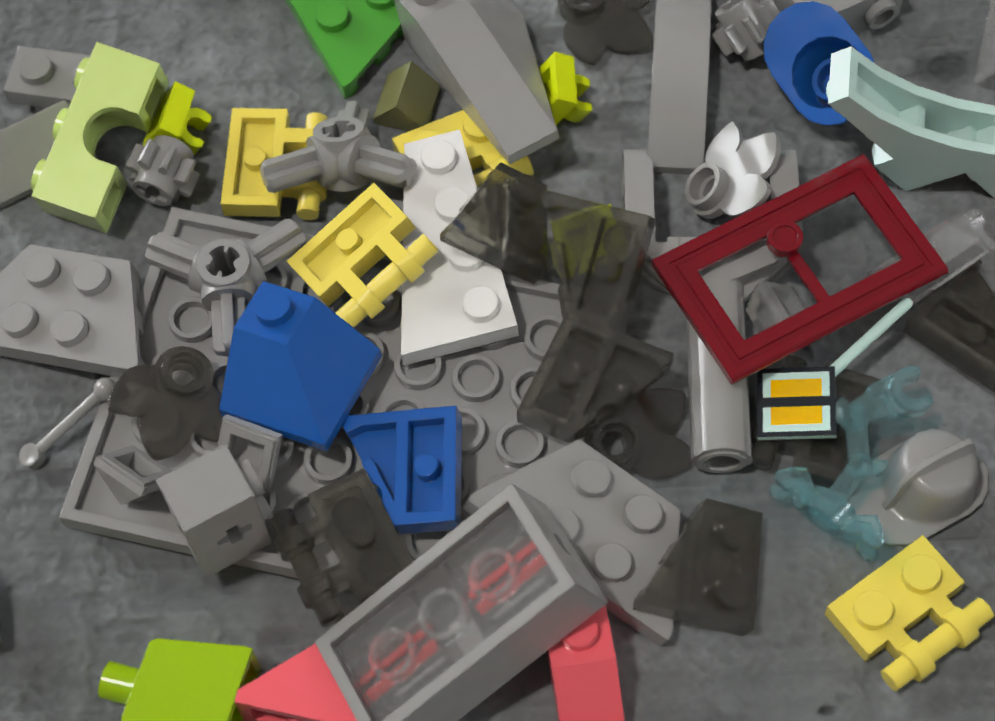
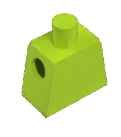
(181, 681)

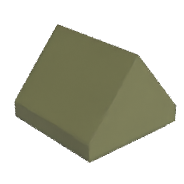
(407, 98)

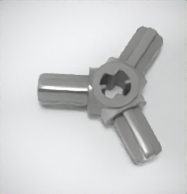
(339, 157)
(215, 259)

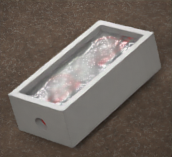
(462, 616)

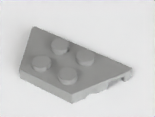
(71, 311)
(609, 520)

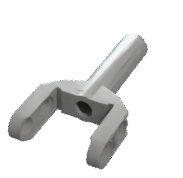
(716, 408)

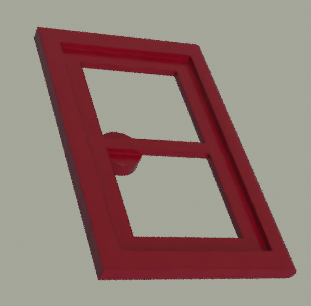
(777, 223)

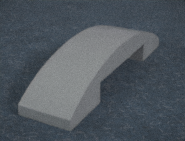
(679, 85)

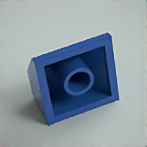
(295, 366)

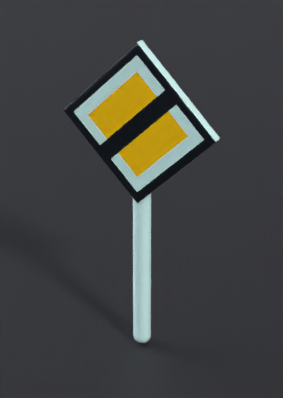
(803, 399)

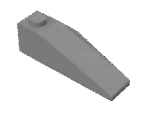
(486, 65)

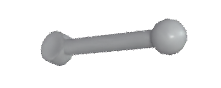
(34, 454)

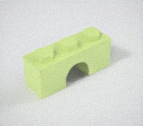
(109, 93)

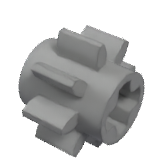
(744, 26)
(162, 170)

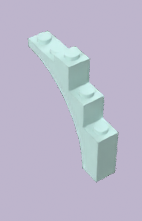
(914, 130)

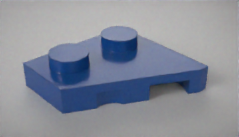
(413, 464)

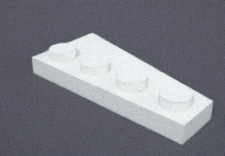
(458, 296)

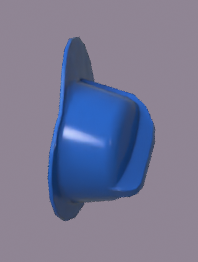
(800, 53)

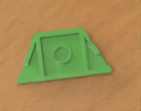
(348, 35)

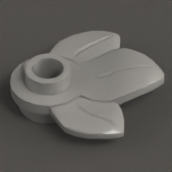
(733, 173)

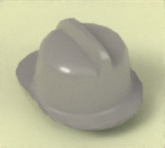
(925, 488)

